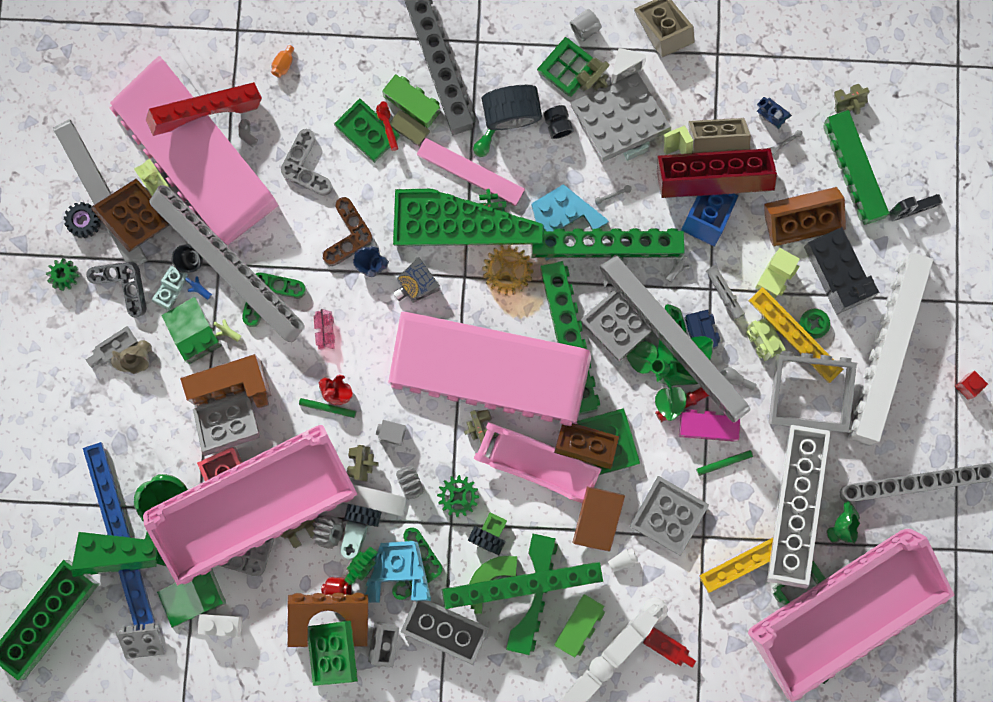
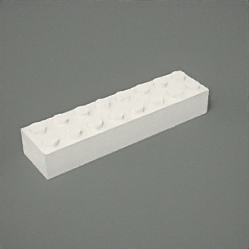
(798, 507)

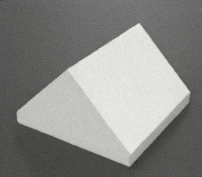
(627, 63)

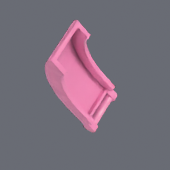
(537, 463)

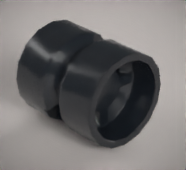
(558, 122)

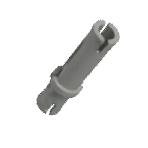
(729, 299)

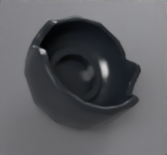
(186, 259)

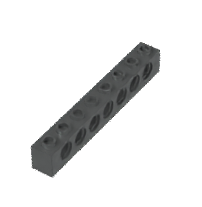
(456, 123)

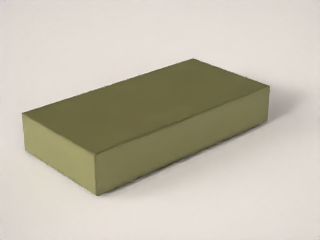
(409, 128)

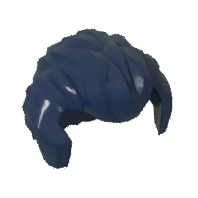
(369, 261)

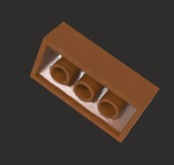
(805, 216)

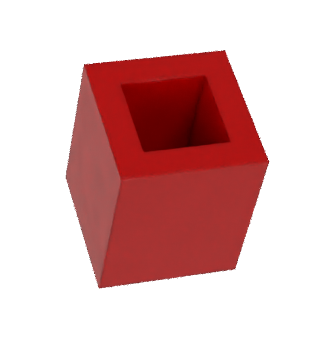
(971, 385)

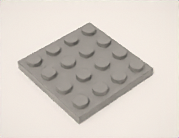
(620, 116)

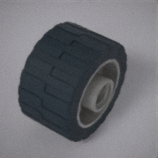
(511, 107)

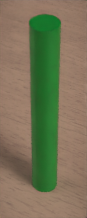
(327, 407)
(725, 462)

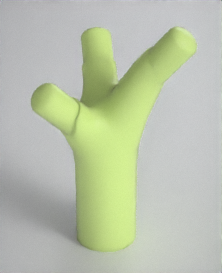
(226, 331)

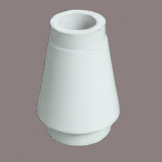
(624, 560)

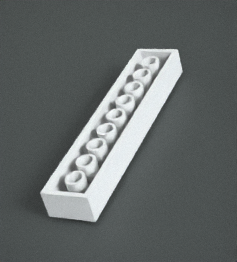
(890, 348)

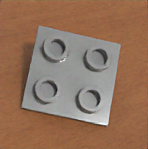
(141, 642)

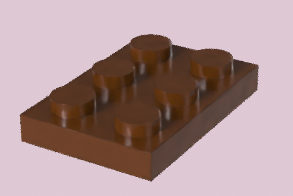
(587, 445)

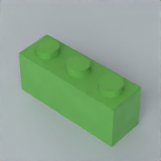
(411, 100)
(580, 626)

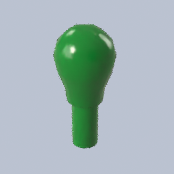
(482, 146)

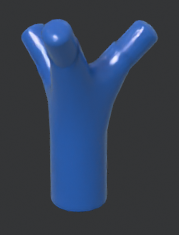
(198, 288)

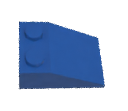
(709, 216)

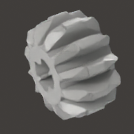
(409, 482)
(328, 531)

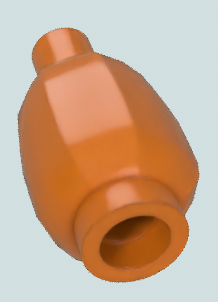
(282, 62)

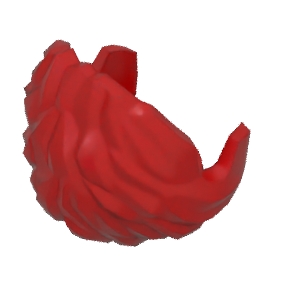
(335, 390)

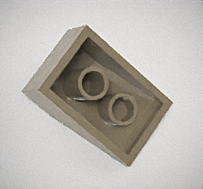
(665, 26)

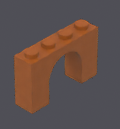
(303, 607)

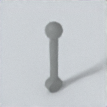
(798, 133)
(627, 189)

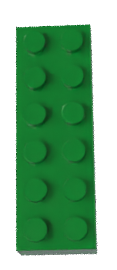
(44, 620)

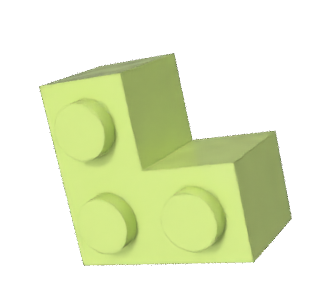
(779, 269)

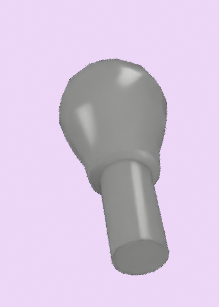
(736, 379)

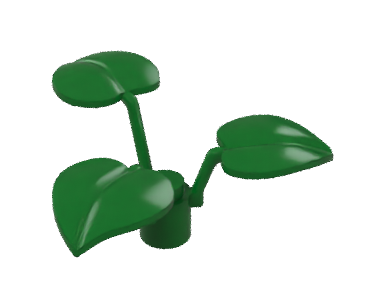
(645, 359)

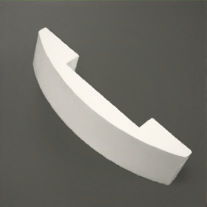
(378, 500)

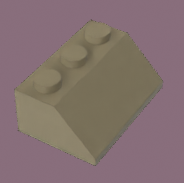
(719, 135)

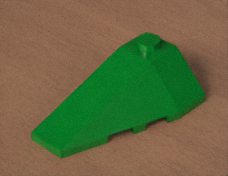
(678, 374)

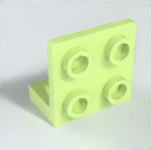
(765, 339)

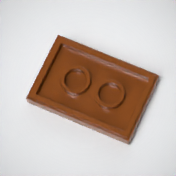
(598, 519)

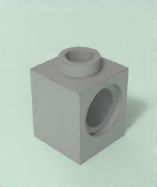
(391, 432)

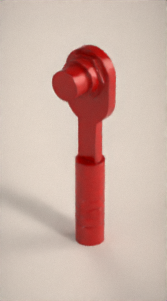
(384, 115)

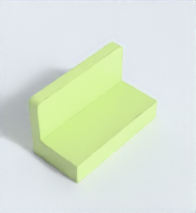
(678, 140)

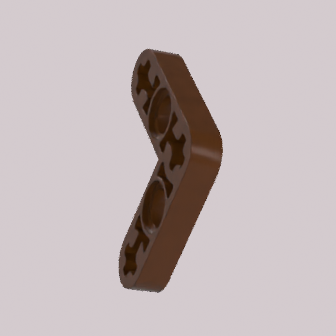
(353, 238)

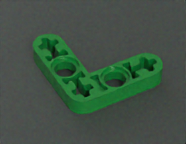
(269, 281)
(429, 576)

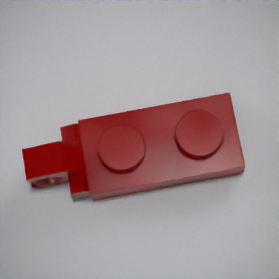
(668, 648)

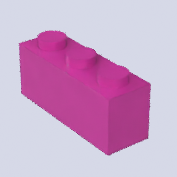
(708, 426)

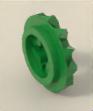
(823, 322)

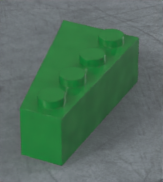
(111, 553)

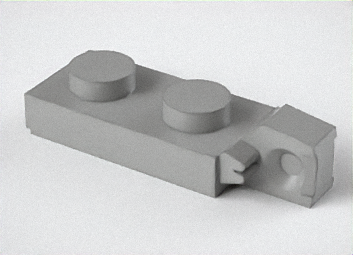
(117, 342)

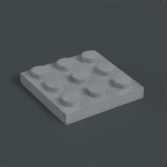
(616, 325)
(225, 423)
(669, 515)

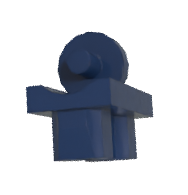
(772, 112)

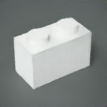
(220, 625)

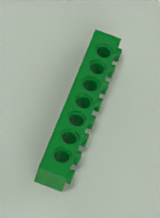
(598, 250)
(558, 271)
(522, 585)

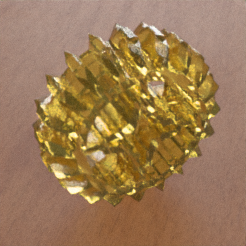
(514, 264)

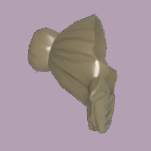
(132, 359)

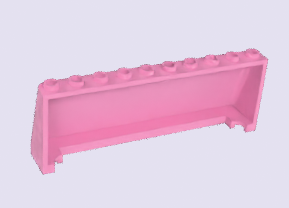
(194, 156)
(489, 368)
(249, 505)
(851, 613)

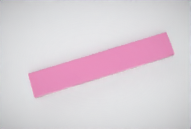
(470, 171)

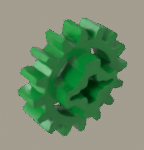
(449, 486)
(361, 566)

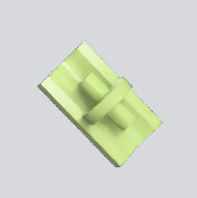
(150, 176)

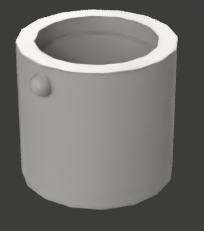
(585, 24)

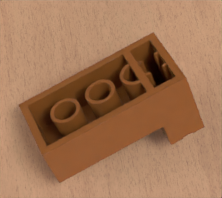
(226, 379)

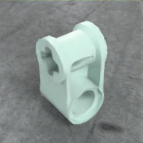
(353, 536)

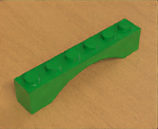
(522, 634)

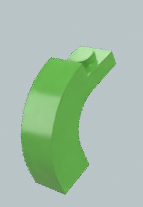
(490, 569)

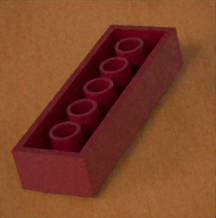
(716, 173)

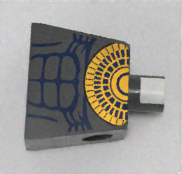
(416, 282)

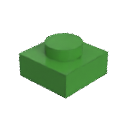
(494, 524)

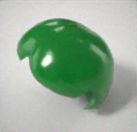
(156, 491)

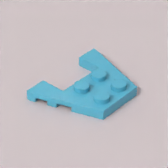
(562, 208)
(398, 563)

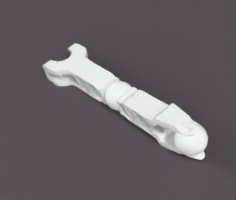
(618, 650)

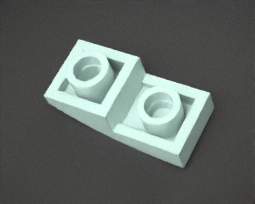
(170, 288)

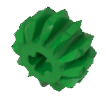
(61, 282)

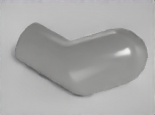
(244, 132)

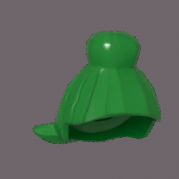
(845, 526)

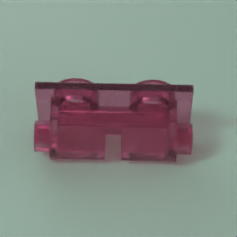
(324, 321)

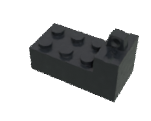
(840, 271)

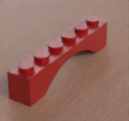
(175, 114)

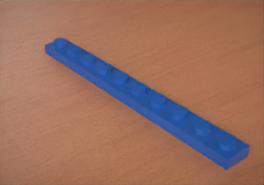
(116, 526)

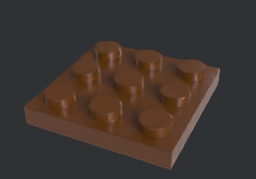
(130, 215)

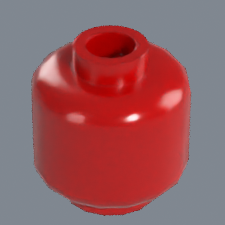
(336, 585)

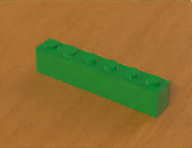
(856, 168)

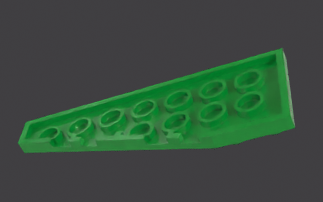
(442, 219)

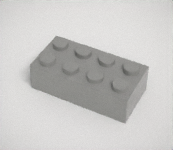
(445, 630)

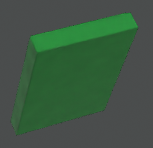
(365, 130)

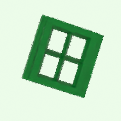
(555, 56)

